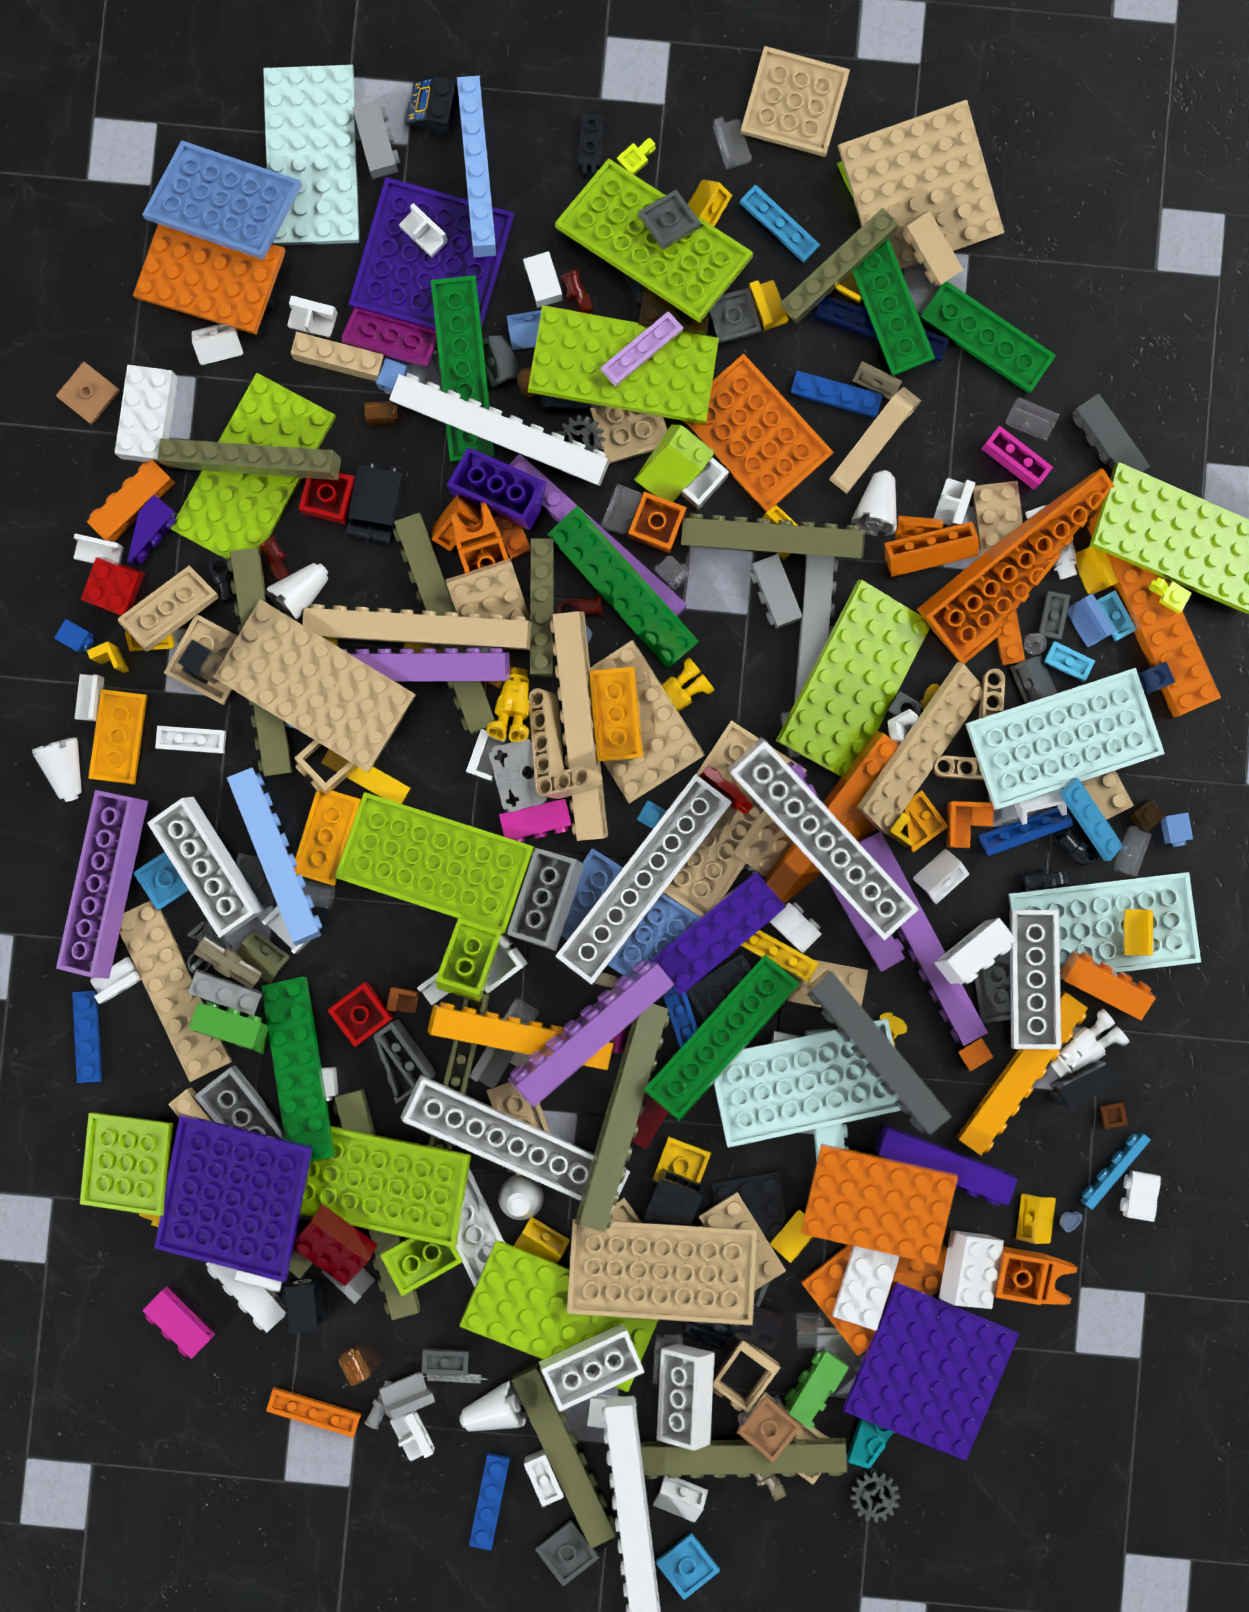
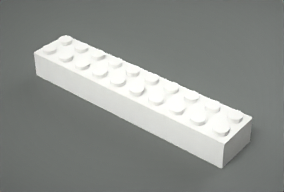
(822, 838)
(643, 879)
(499, 1137)

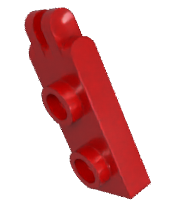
(727, 789)

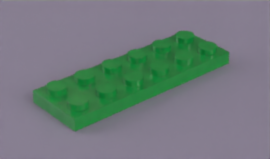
(892, 311)
(987, 337)

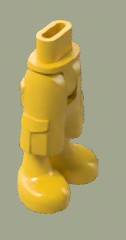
(682, 697)
(512, 703)

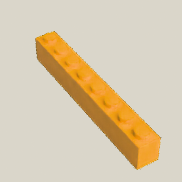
(501, 1033)
(1016, 1083)

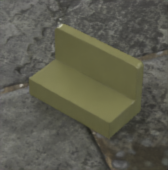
(263, 955)

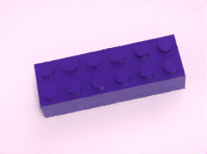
(718, 932)
(972, 1175)

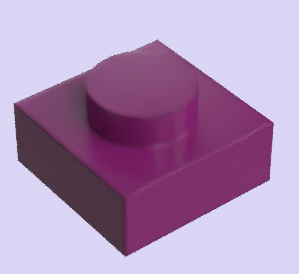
(619, 1041)

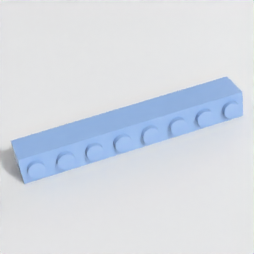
(476, 166)
(274, 856)

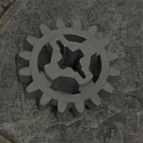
(587, 433)
(883, 1500)

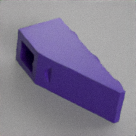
(151, 524)

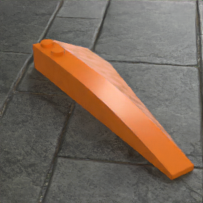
(985, 594)
(794, 868)

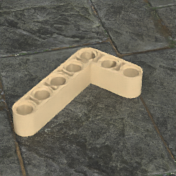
(874, 439)
(984, 710)
(549, 771)

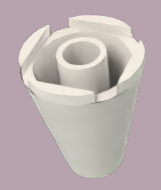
(878, 506)
(298, 590)
(61, 767)
(520, 1197)
(494, 1410)

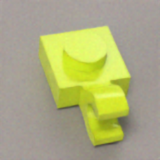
(634, 157)
(1172, 594)

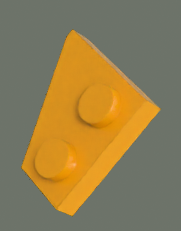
(924, 820)

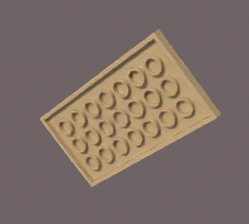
(314, 686)
(713, 864)
(663, 1272)

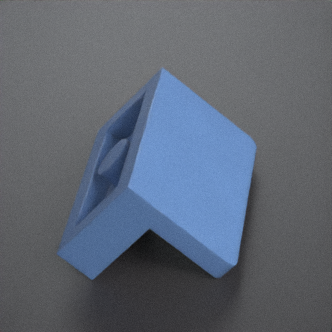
(523, 329)
(1089, 620)

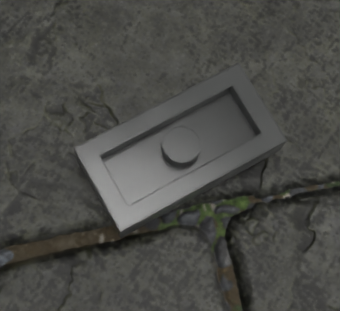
(1054, 615)
(445, 1361)

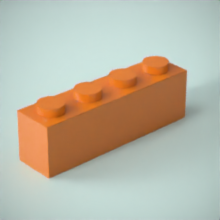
(124, 506)
(931, 549)
(1107, 985)

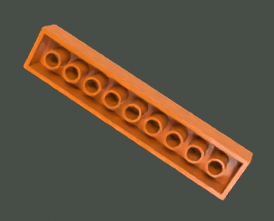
(1162, 635)

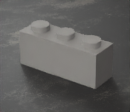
(376, 139)
(775, 591)
(224, 992)

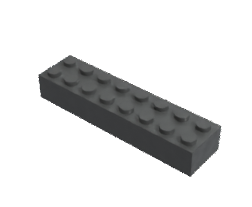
(878, 1051)

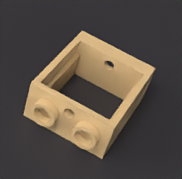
(317, 782)
(759, 1356)

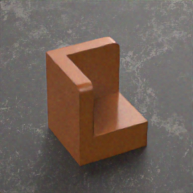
(403, 1000)

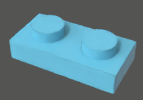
(1116, 615)
(1069, 661)

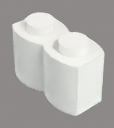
(796, 927)
(1140, 1195)

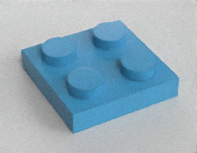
(161, 881)
(687, 1565)

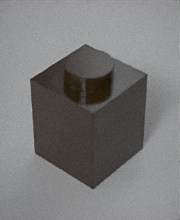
(1146, 815)

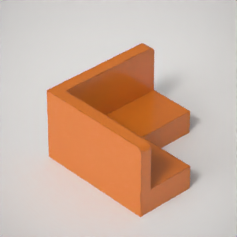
(443, 529)
(961, 818)

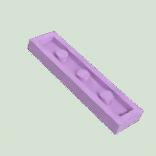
(641, 349)

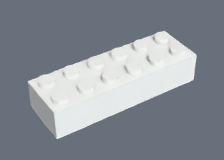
(206, 866)
(1035, 979)

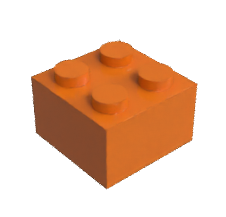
(656, 522)

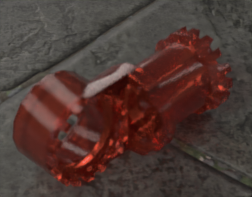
(576, 291)
(275, 556)
(588, 606)

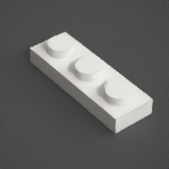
(190, 739)

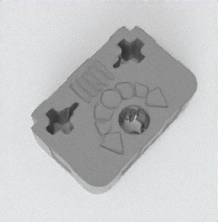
(511, 778)

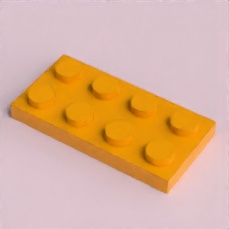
(616, 714)
(118, 736)
(326, 836)

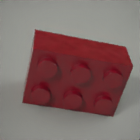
(334, 1245)

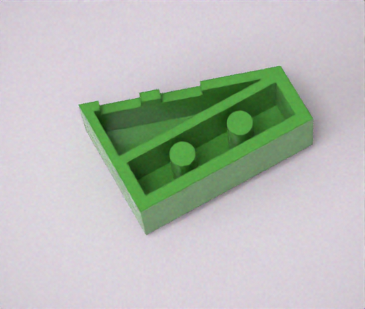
(230, 1026)
(815, 1386)

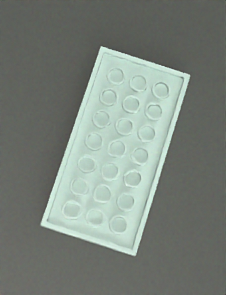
(315, 142)
(1064, 738)
(1094, 917)
(798, 1088)

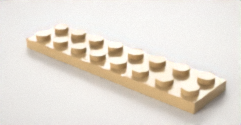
(921, 748)
(167, 984)

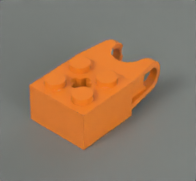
(479, 541)
(1037, 1278)

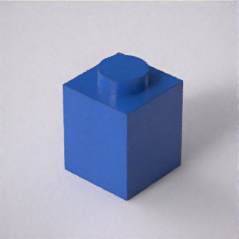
(74, 637)

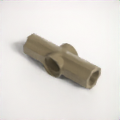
(227, 962)

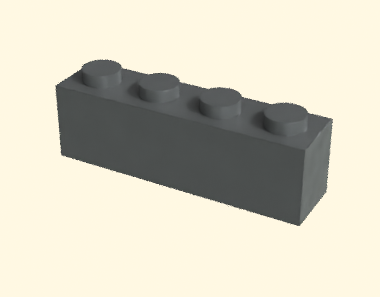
(1108, 435)

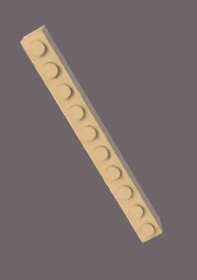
(417, 628)
(577, 716)

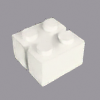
(505, 964)

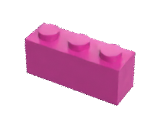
(1017, 458)
(536, 821)
(178, 1323)

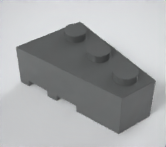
(402, 1059)

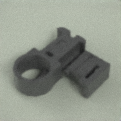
(209, 933)

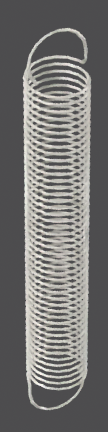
(454, 1379)

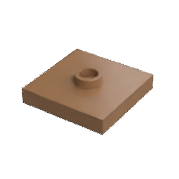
(87, 393)
(769, 1428)

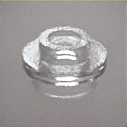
(1032, 648)

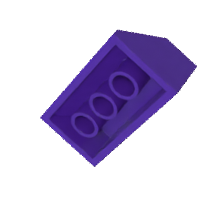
(505, 489)

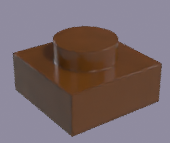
(1113, 1115)

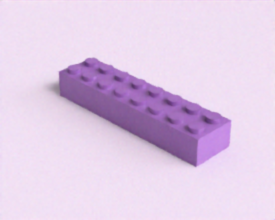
(102, 885)
(590, 1031)

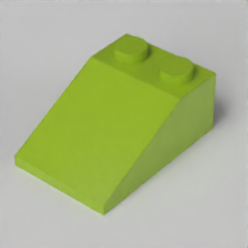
(674, 463)
(468, 960)
(417, 1262)

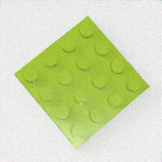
(126, 1163)

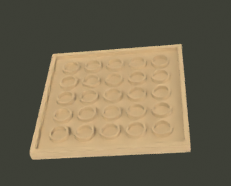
(925, 167)

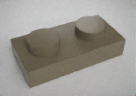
(877, 380)

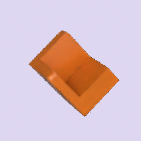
(975, 1054)

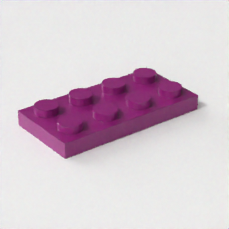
(390, 337)

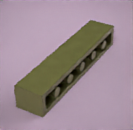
(839, 265)
(542, 608)

